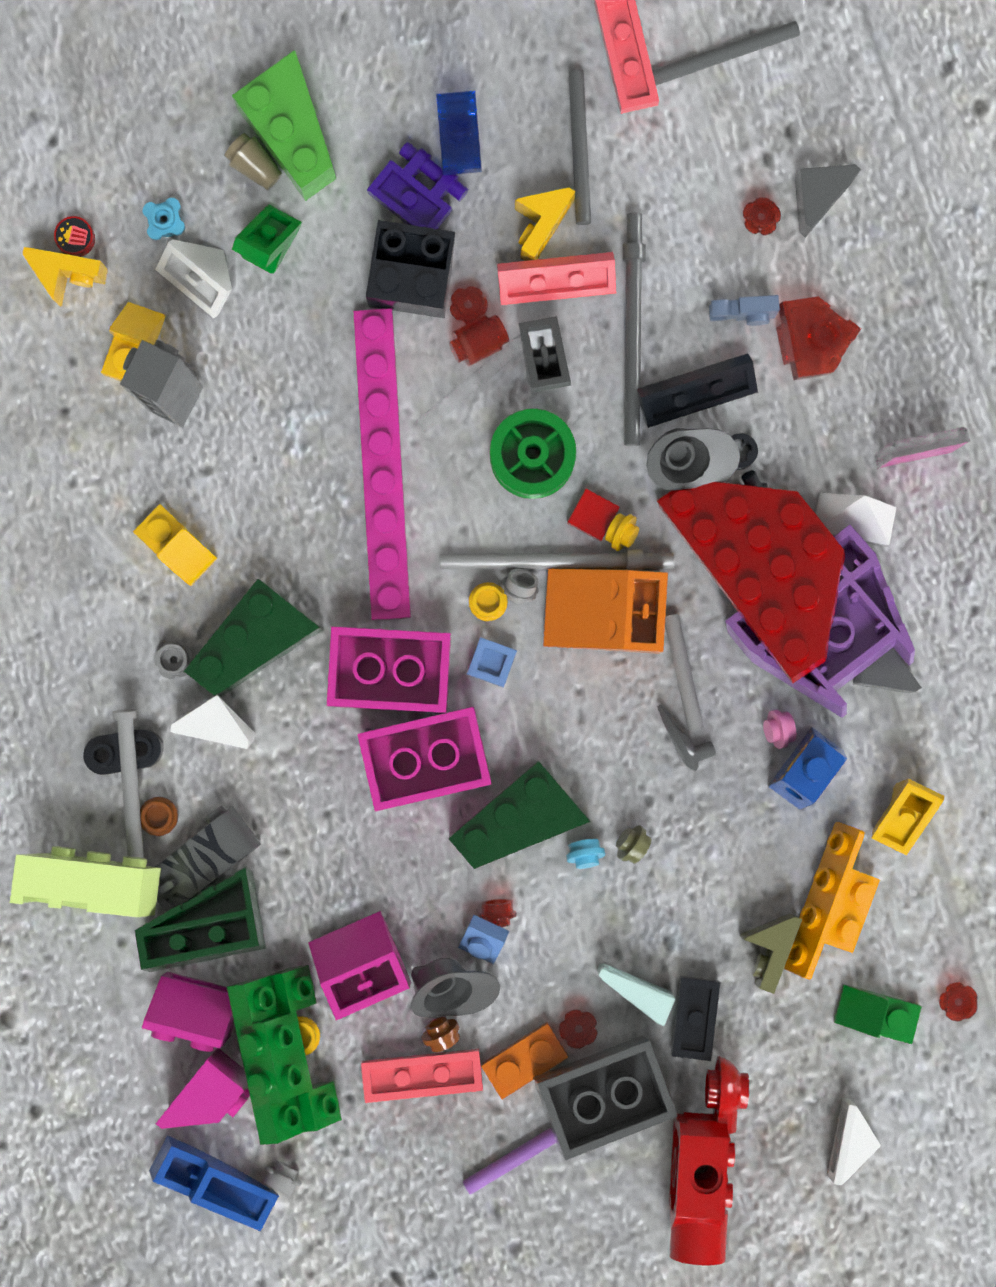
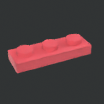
(627, 54)
(557, 278)
(422, 1075)

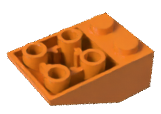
(606, 610)

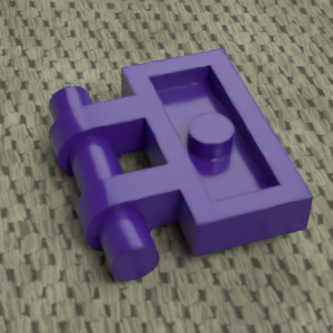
(408, 197)

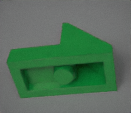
(267, 238)
(877, 1014)

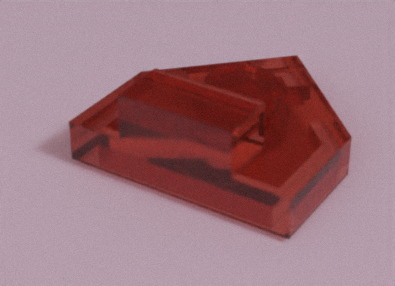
(813, 337)

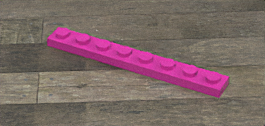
(382, 464)

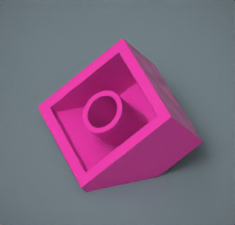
(211, 1093)

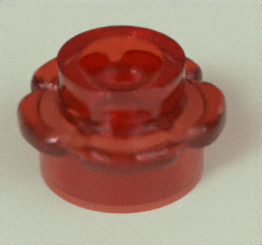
(761, 206)
(470, 294)
(498, 911)
(969, 1001)
(578, 1039)

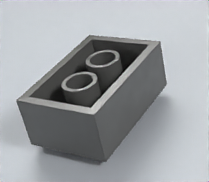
(605, 1097)

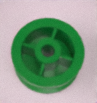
(538, 431)

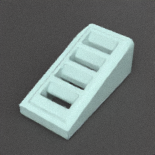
(646, 996)

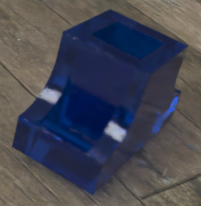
(459, 133)

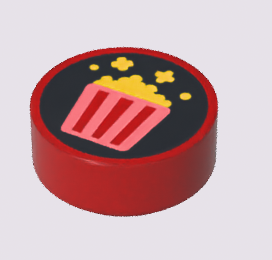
(74, 236)

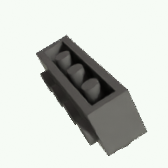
(161, 381)

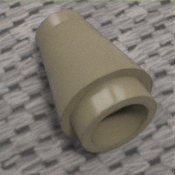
(251, 160)

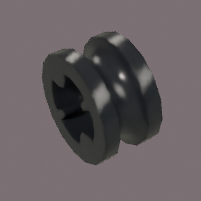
(751, 456)

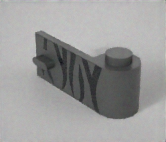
(204, 857)

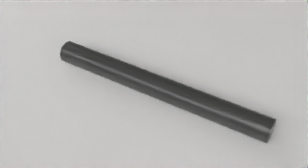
(726, 52)
(579, 147)

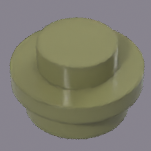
(633, 844)

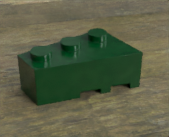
(250, 639)
(517, 818)
(208, 927)

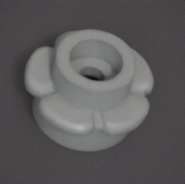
(520, 586)
(163, 656)
(282, 1178)

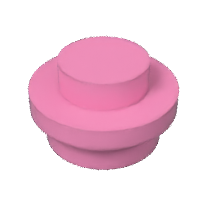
(779, 728)

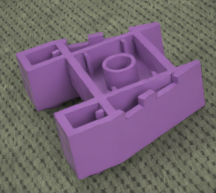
(861, 632)

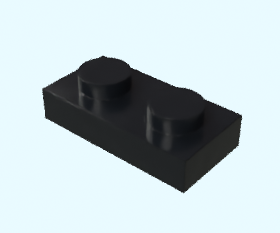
(695, 1018)

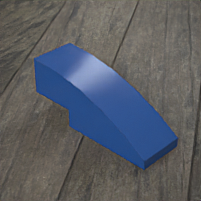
(212, 1183)

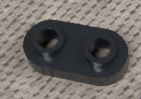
(111, 743)

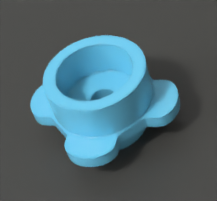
(159, 229)

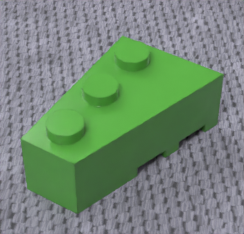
(286, 123)

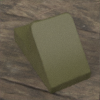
(778, 939)

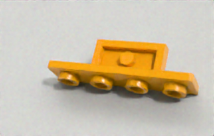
(835, 902)

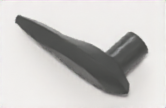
(689, 754)

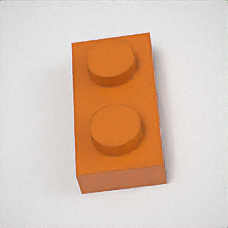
(524, 1060)

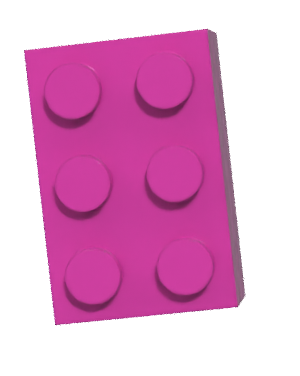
(389, 669)
(424, 759)

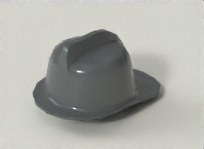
(692, 458)
(450, 990)

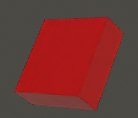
(593, 515)

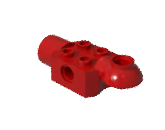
(701, 1139)

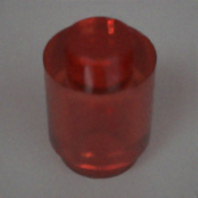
(478, 339)

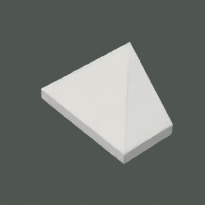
(198, 273)
(868, 516)
(215, 723)
(852, 1143)

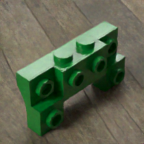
(275, 1056)

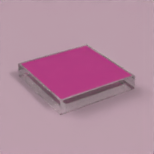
(922, 447)

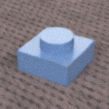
(492, 662)
(483, 939)

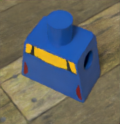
(808, 770)

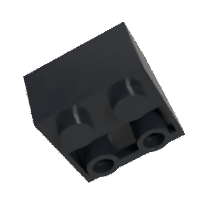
(410, 269)

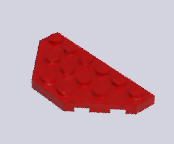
(768, 561)

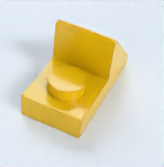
(548, 212)
(55, 268)
(129, 329)
(175, 545)
(906, 815)

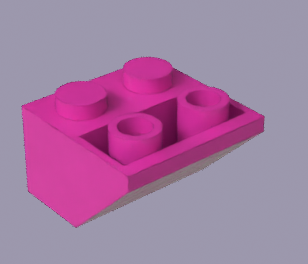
(359, 965)
(190, 1011)

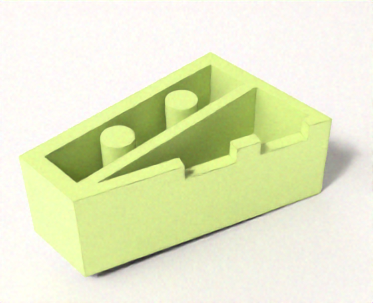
(86, 882)

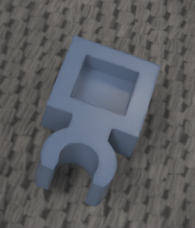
(755, 309)

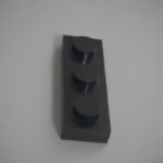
(697, 390)

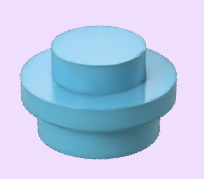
(585, 853)

